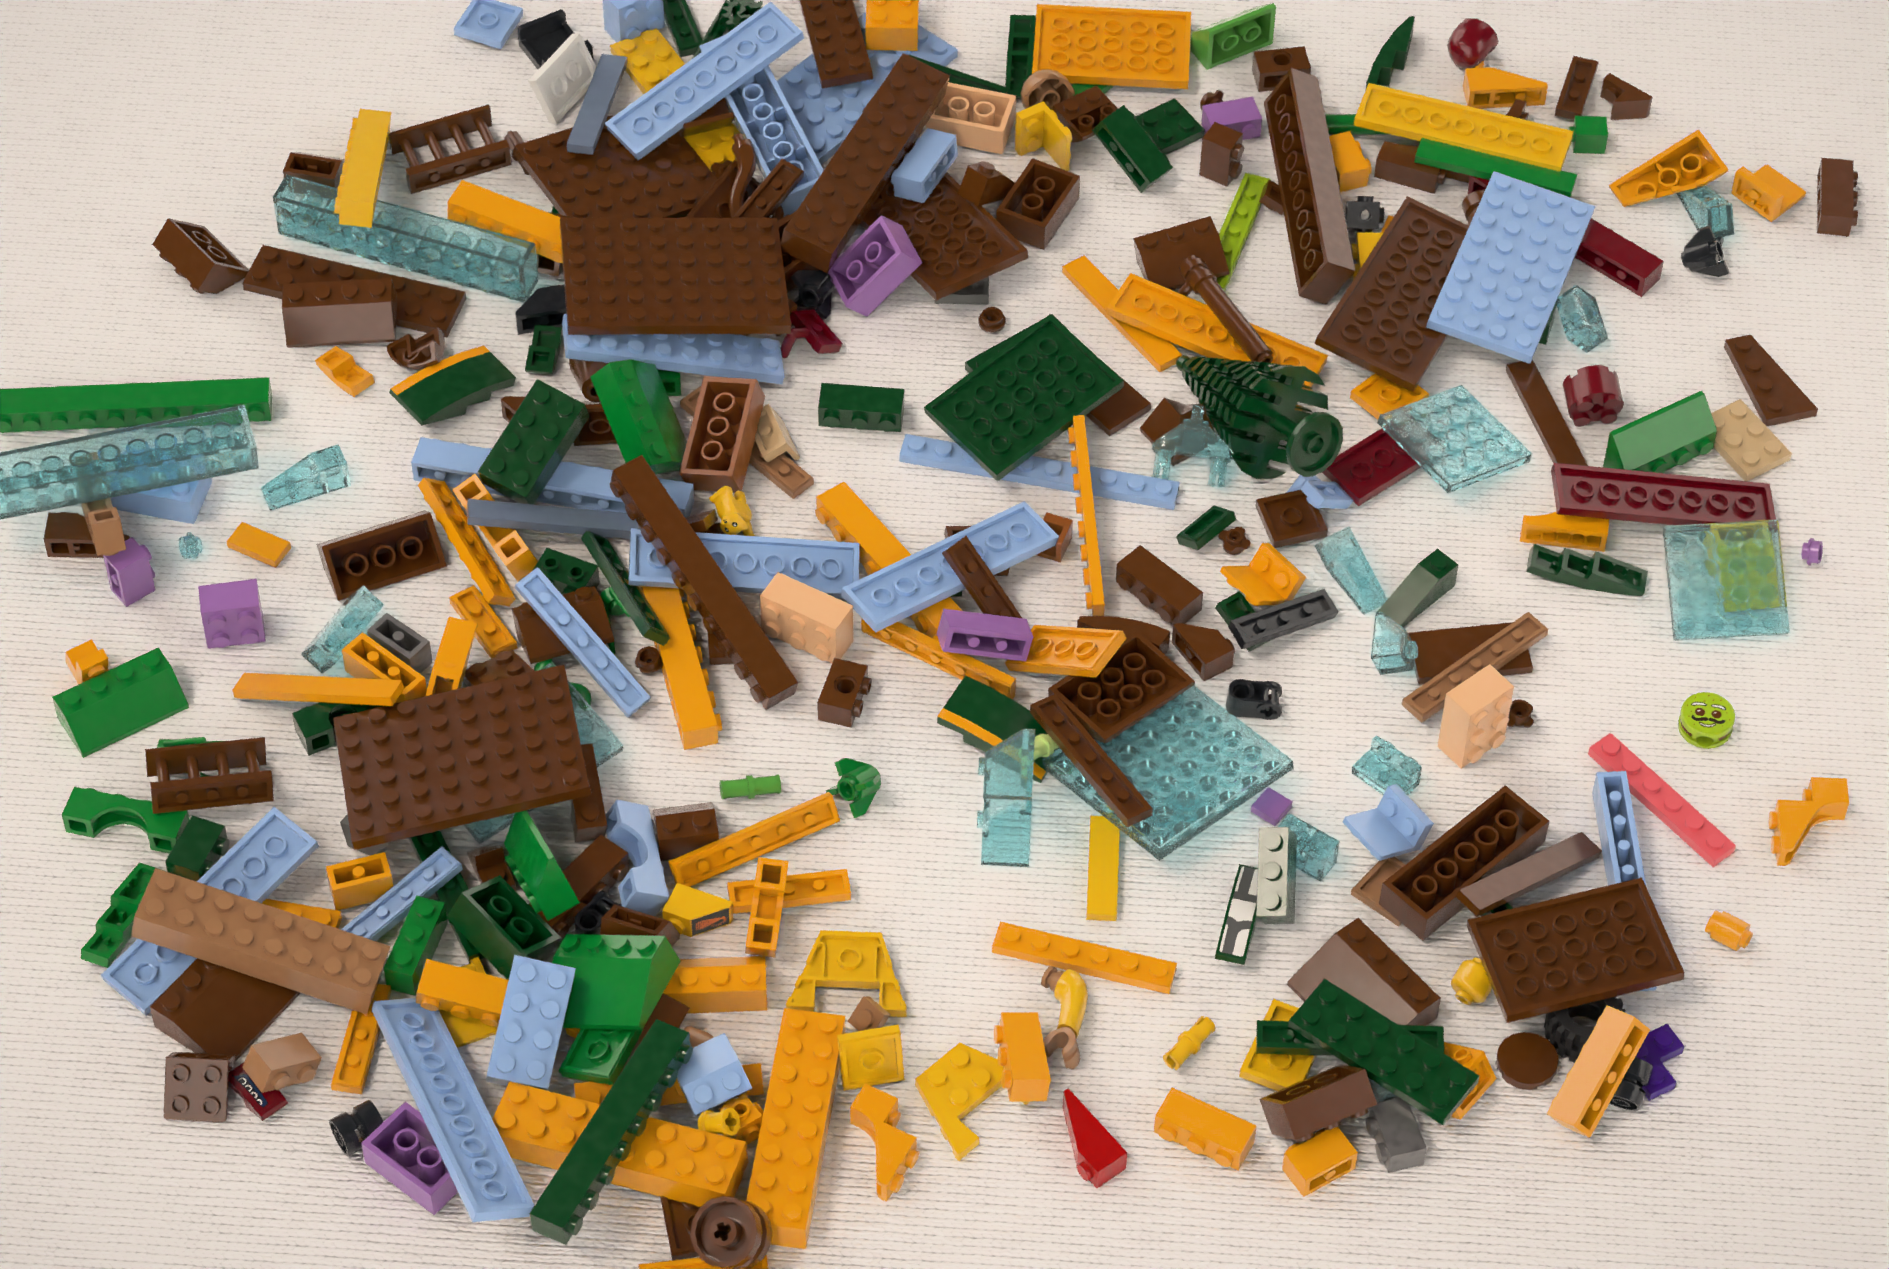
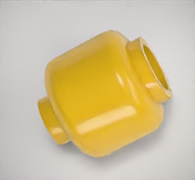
(1471, 982)

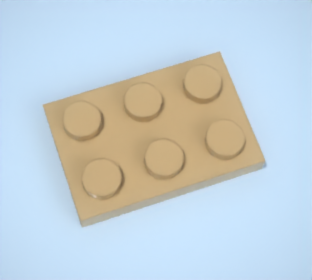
(1747, 441)

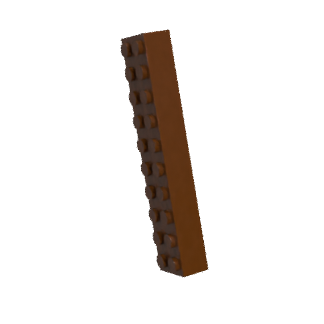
(864, 163)
(1309, 187)

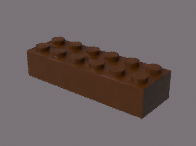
(1479, 845)

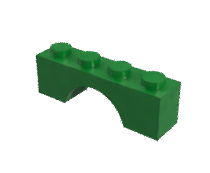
(93, 811)

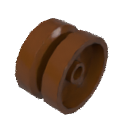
(731, 1233)

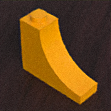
(1565, 531)

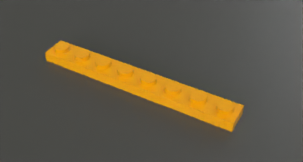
(1085, 506)

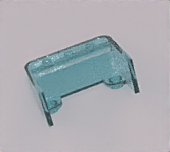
(1007, 800)

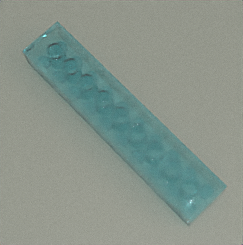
(410, 241)
(126, 461)

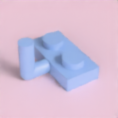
(1322, 493)

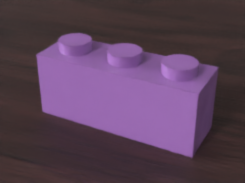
(984, 635)

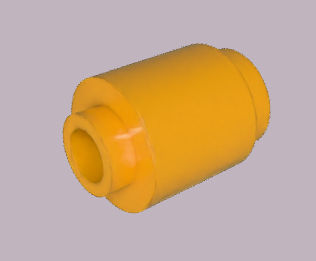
(1729, 930)

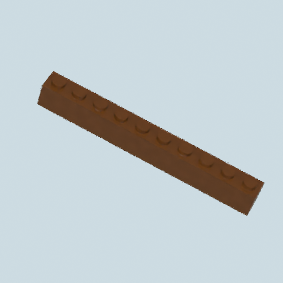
(703, 583)

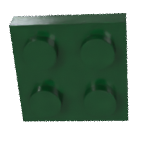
(1170, 126)

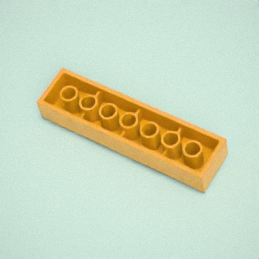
(796, 1123)
(662, 1161)

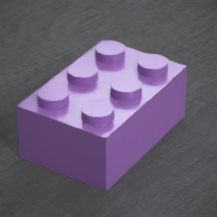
(874, 266)
(409, 1158)

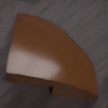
(418, 352)

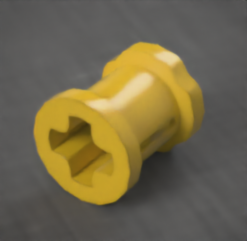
(723, 1122)

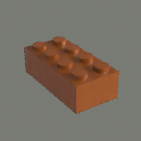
(722, 433)

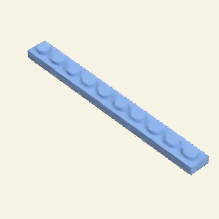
(1044, 473)

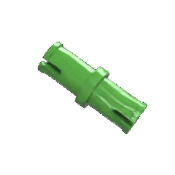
(750, 786)

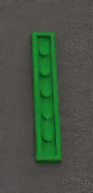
(1483, 165)

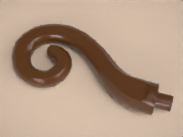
(746, 162)

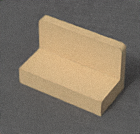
(773, 436)

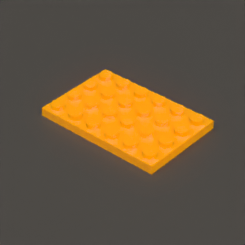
(1114, 45)

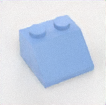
(712, 1075)

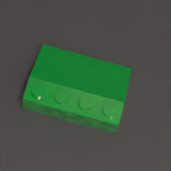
(641, 414)
(615, 978)

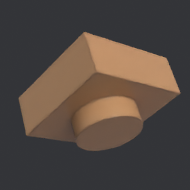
(868, 1015)

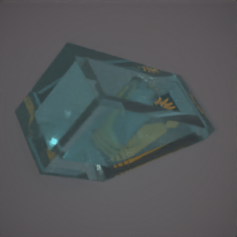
(1392, 646)

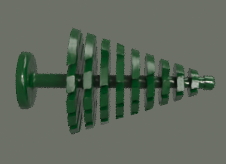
(1258, 407)

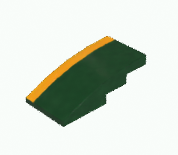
(452, 385)
(988, 718)

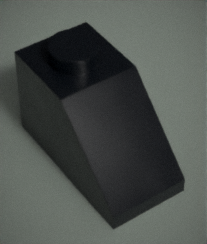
(543, 308)

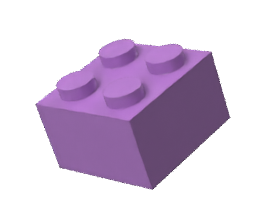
(231, 613)

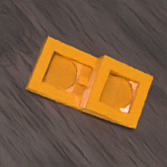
(343, 371)

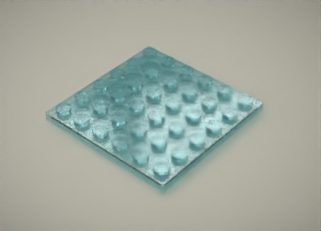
(1188, 764)

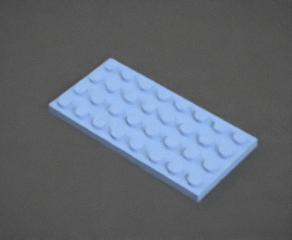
(832, 112)
(1511, 267)

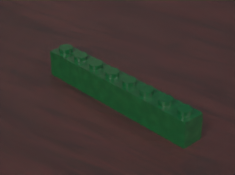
(611, 1132)

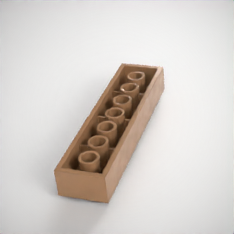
(260, 941)

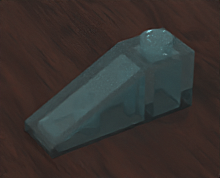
(1708, 209)
(310, 477)
(1351, 570)

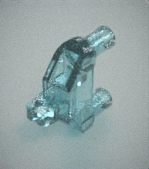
(1195, 440)

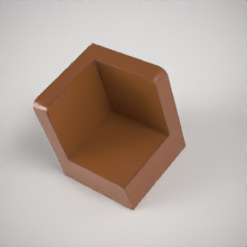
(1063, 528)

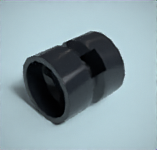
(1630, 1092)
(364, 1118)

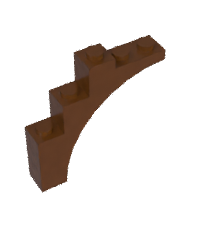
(1397, 163)

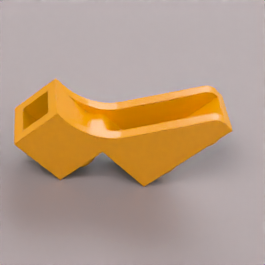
(1793, 819)
(895, 1149)

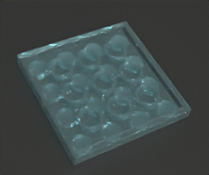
(1454, 438)
(1725, 580)

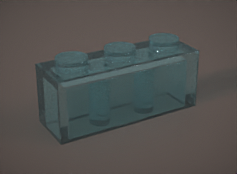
(342, 628)

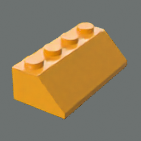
(720, 984)

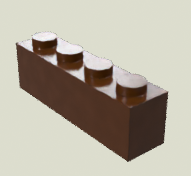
(592, 871)

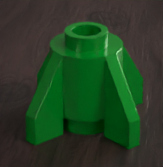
(857, 784)

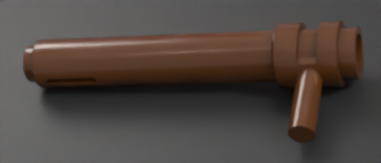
(1205, 284)

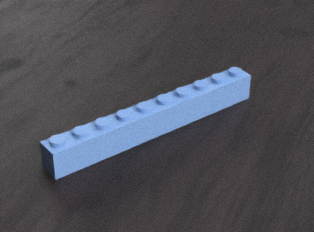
(569, 486)

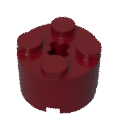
(1593, 395)

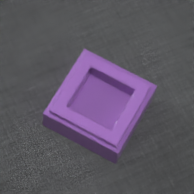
(1271, 806)

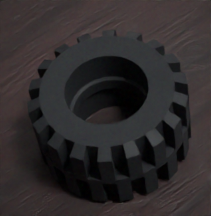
(1570, 1036)

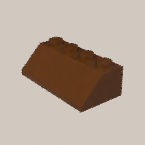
(339, 312)
(382, 554)

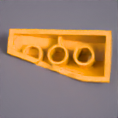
(1676, 169)

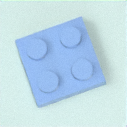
(488, 22)

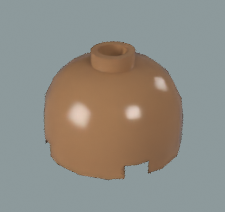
(1046, 87)

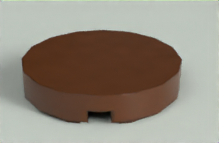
(1527, 1060)

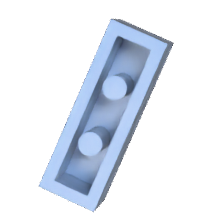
(924, 165)

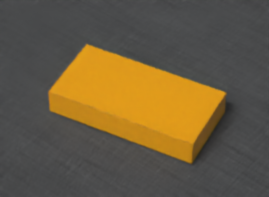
(258, 544)

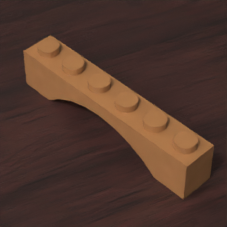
(104, 526)

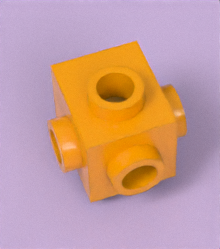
(750, 1118)

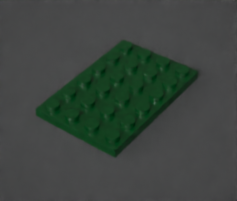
(1023, 397)

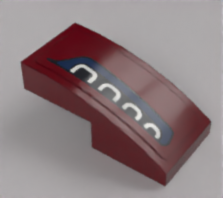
(259, 1103)

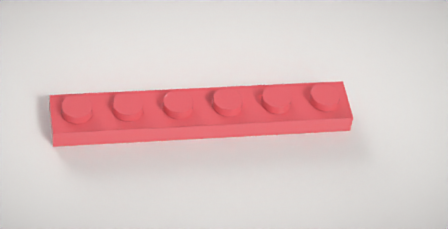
(1663, 800)

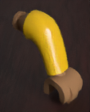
(1073, 996)

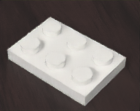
(563, 78)

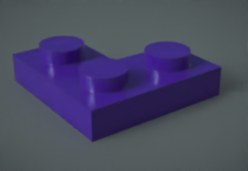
(1657, 1048)

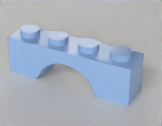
(632, 830)

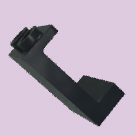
(544, 36)

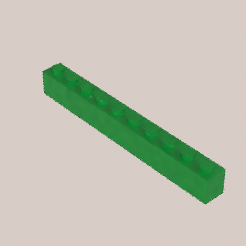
(128, 403)

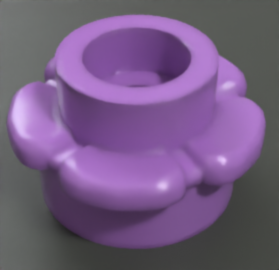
(1812, 551)

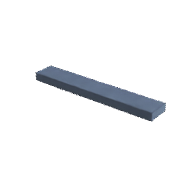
(597, 104)
(549, 518)

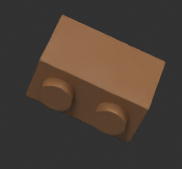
(282, 1062)

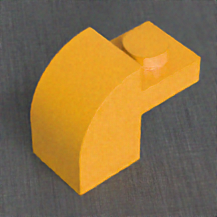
(86, 661)

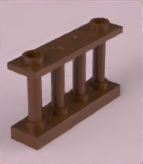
(453, 167)
(209, 791)

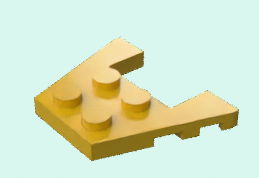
(848, 961)
(957, 1087)

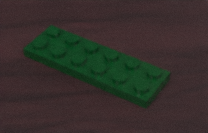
(1385, 1050)

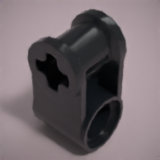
(1252, 698)
(589, 918)

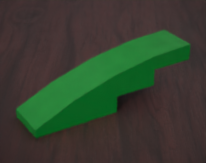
(116, 924)

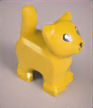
(733, 511)

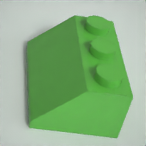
(1234, 36)

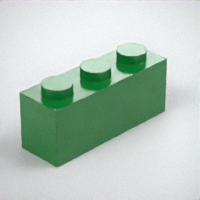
(415, 944)

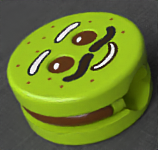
(1706, 720)

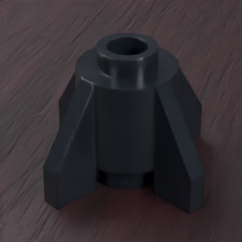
(1704, 252)
(814, 290)

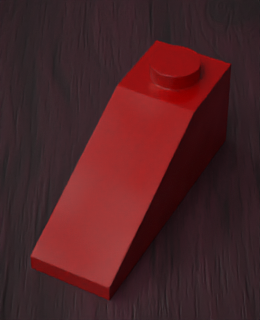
(1094, 1148)

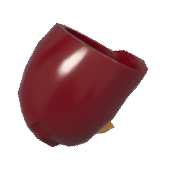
(1471, 43)

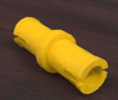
(1189, 1042)

